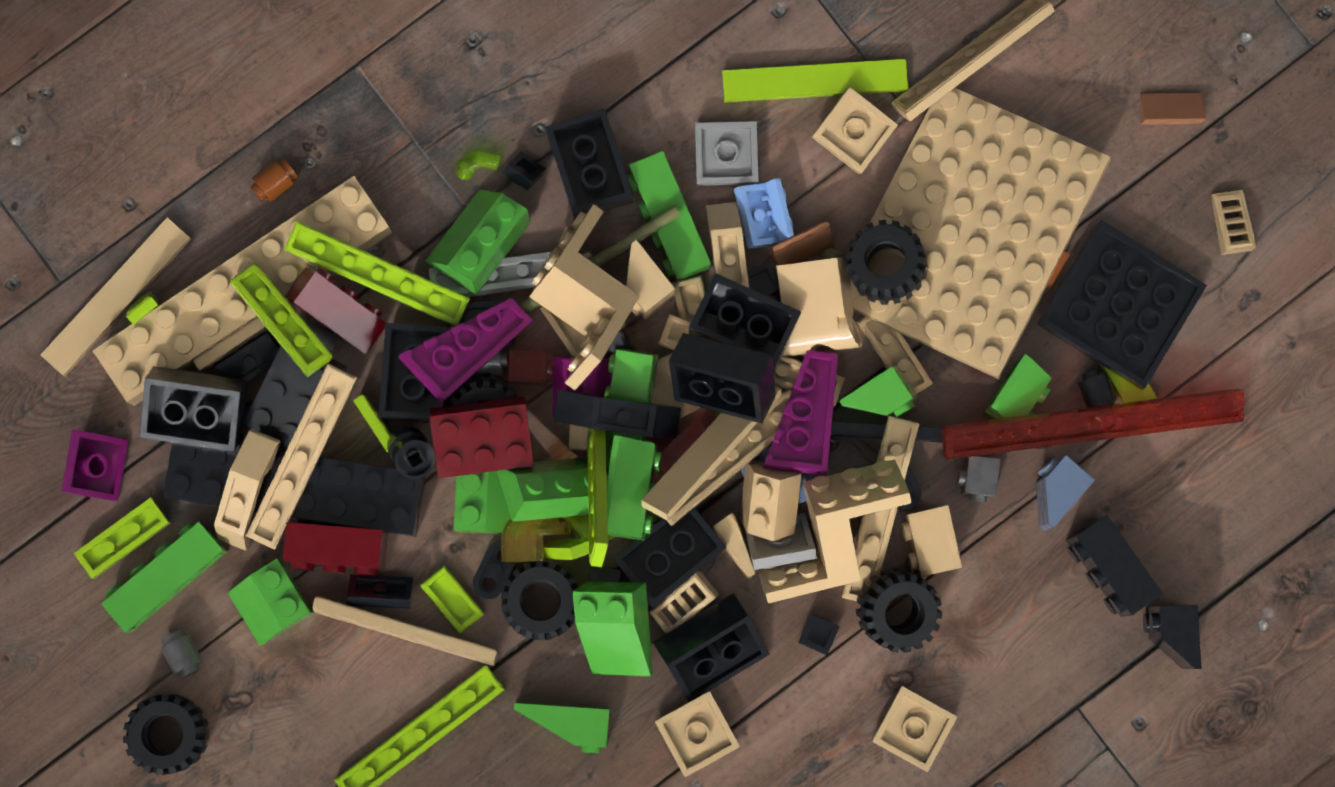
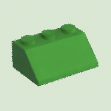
(479, 239)
(627, 483)
(546, 489)

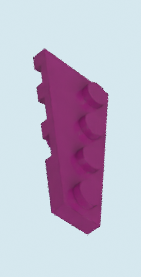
(458, 354)
(805, 427)

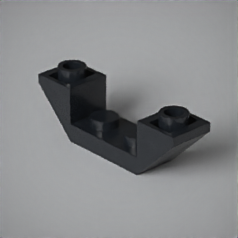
(616, 415)

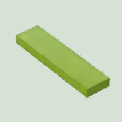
(281, 319)

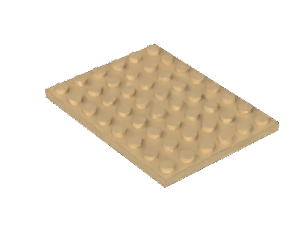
(994, 219)

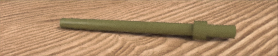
(621, 246)

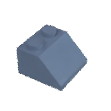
(1059, 489)

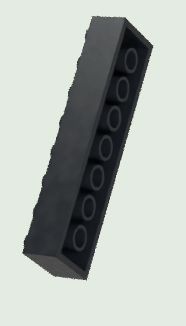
(335, 494)

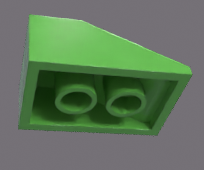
(480, 504)
(614, 627)

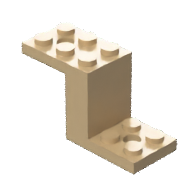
(583, 296)
(830, 506)

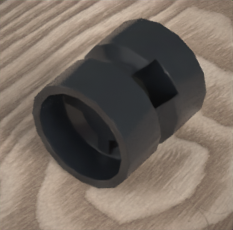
(411, 452)

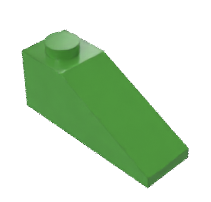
(577, 725)

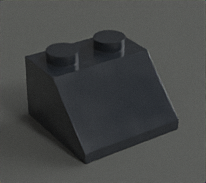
(1175, 633)

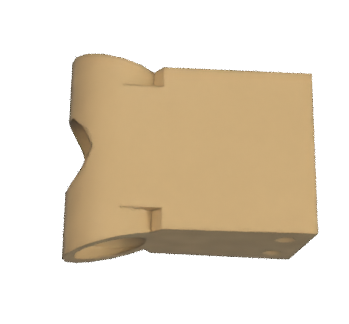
(825, 300)

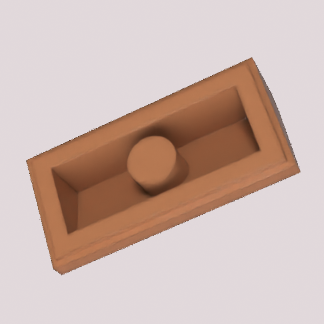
(1172, 108)
(803, 245)

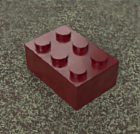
(481, 437)
(335, 548)

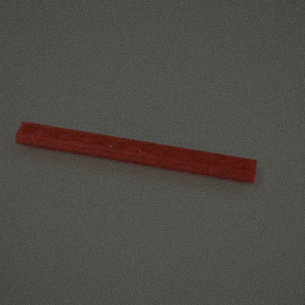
(1092, 423)

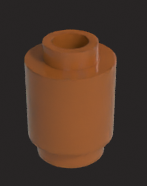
(273, 180)

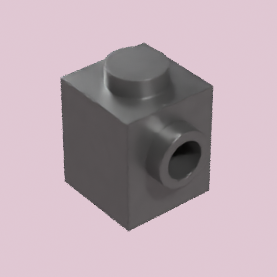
(979, 478)

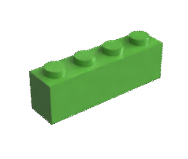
(679, 238)
(631, 381)
(163, 577)

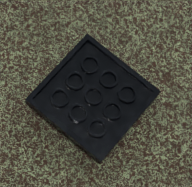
(1121, 305)

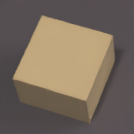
(578, 438)

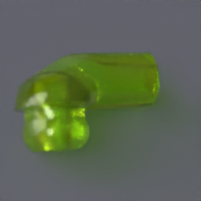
(475, 160)

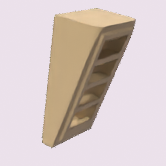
(1224, 234)
(731, 536)
(703, 584)

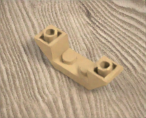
(727, 242)
(243, 487)

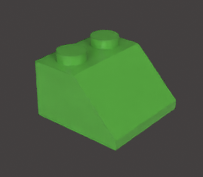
(1019, 390)
(883, 395)
(270, 601)

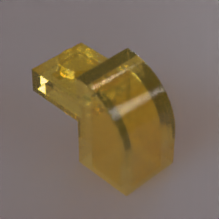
(524, 539)

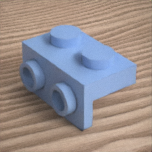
(764, 213)

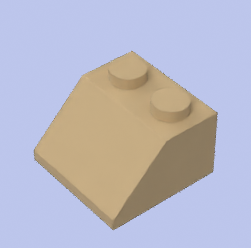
(647, 282)
(769, 501)
(931, 541)

